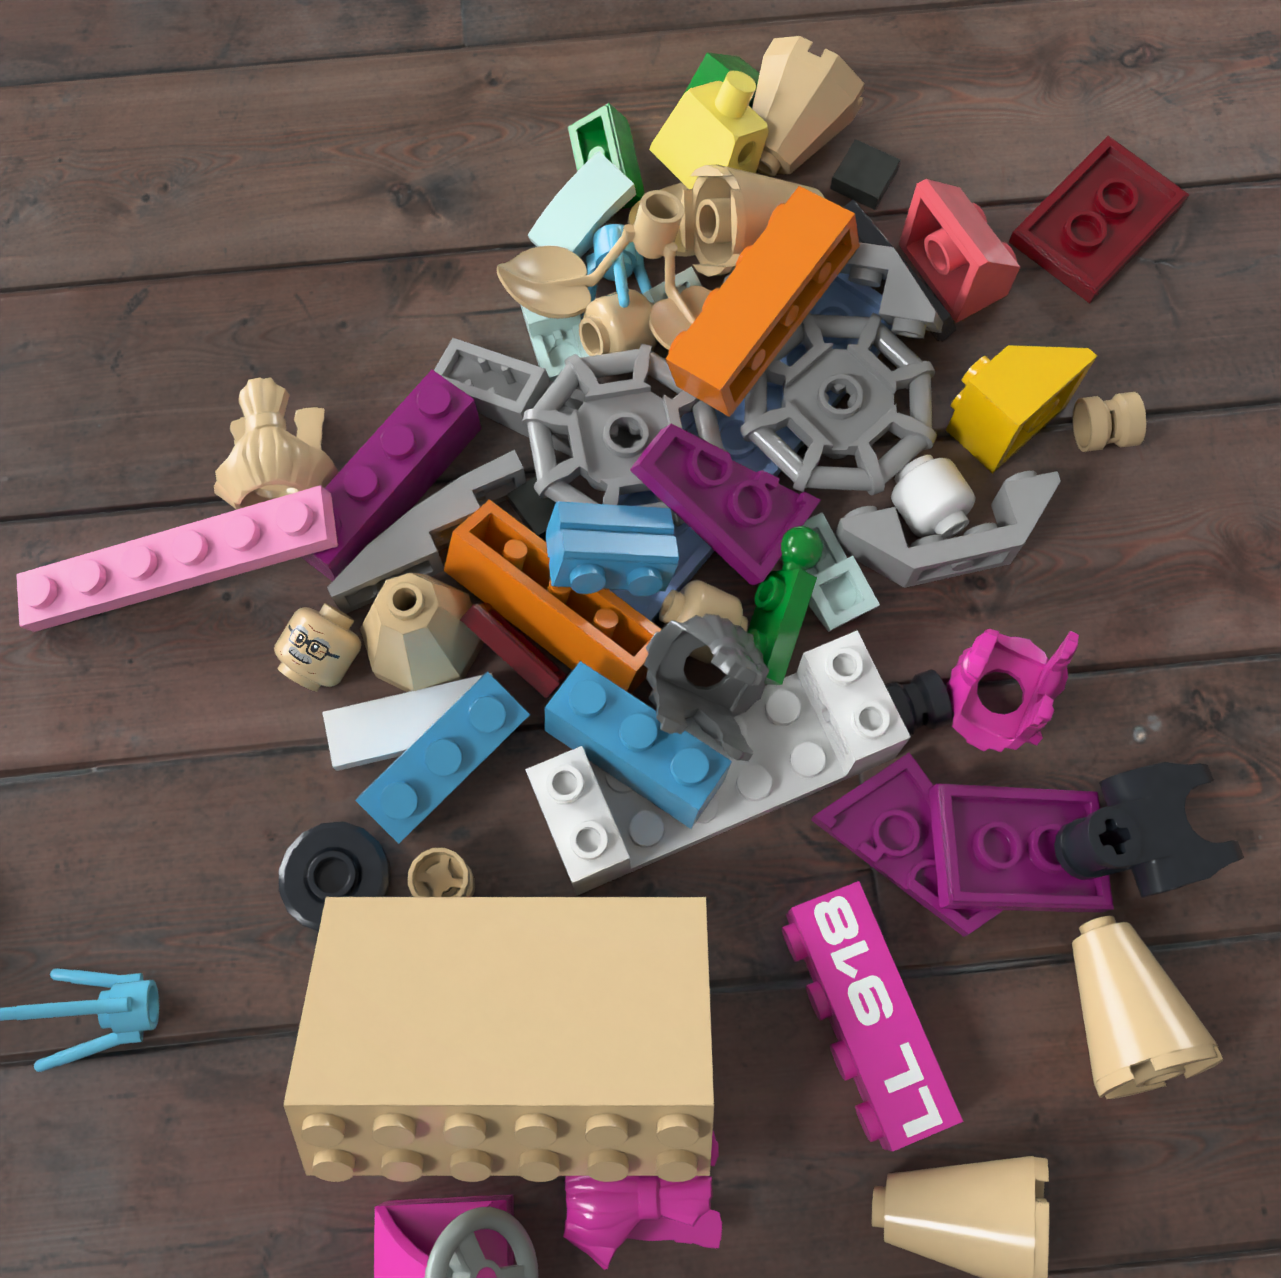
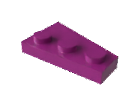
(725, 503)
(891, 830)

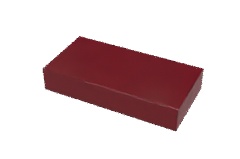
(514, 648)

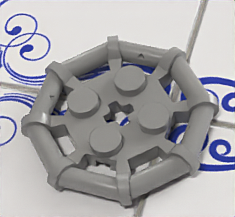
(598, 420)
(842, 430)

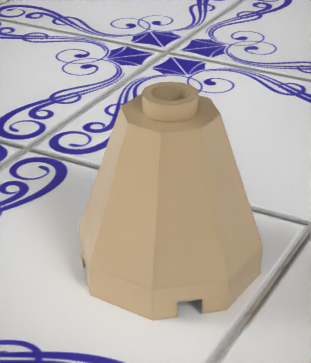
(802, 102)
(417, 633)

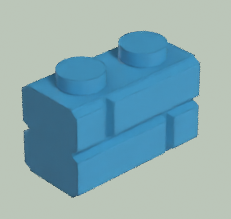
(611, 548)

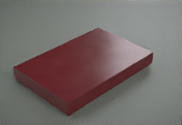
(1098, 218)

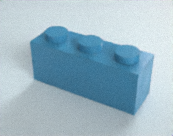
(627, 743)
(442, 757)

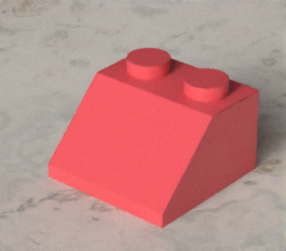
(956, 249)

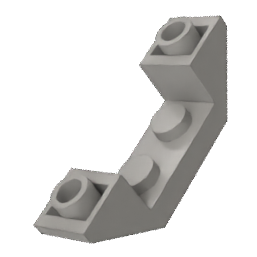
(903, 300)
(879, 542)

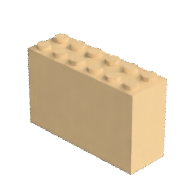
(506, 1039)

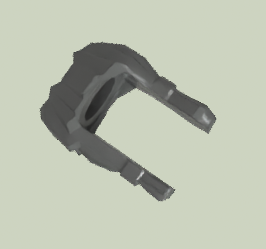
(711, 705)

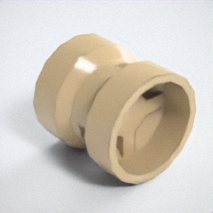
(1109, 421)
(433, 872)

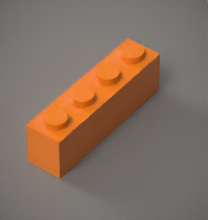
(763, 300)
(511, 572)

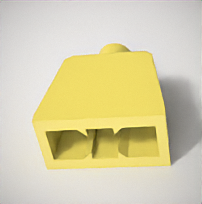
(712, 128)

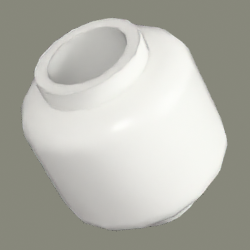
(933, 497)

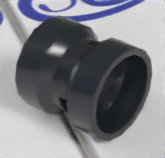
(922, 701)

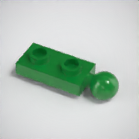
(784, 601)

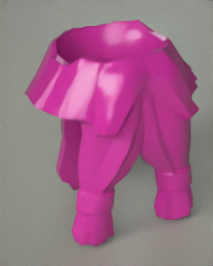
(1036, 674)
(640, 1209)

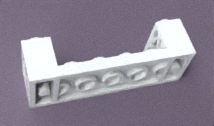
(804, 737)

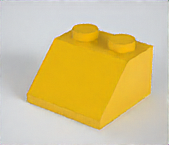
(1014, 398)

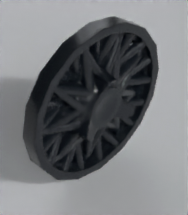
(331, 862)

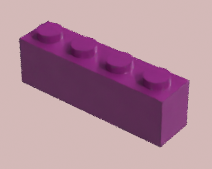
(396, 467)

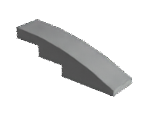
(507, 388)
(416, 537)

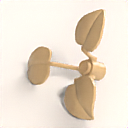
(556, 283)

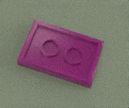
(1000, 849)

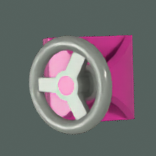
(452, 1239)

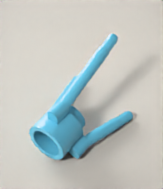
(622, 268)
(126, 1008)

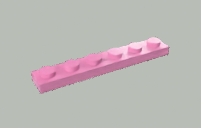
(177, 559)

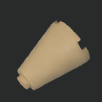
(728, 213)
(1134, 1014)
(971, 1216)

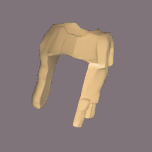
(267, 457)

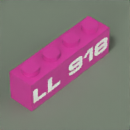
(871, 1017)

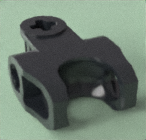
(1145, 832)

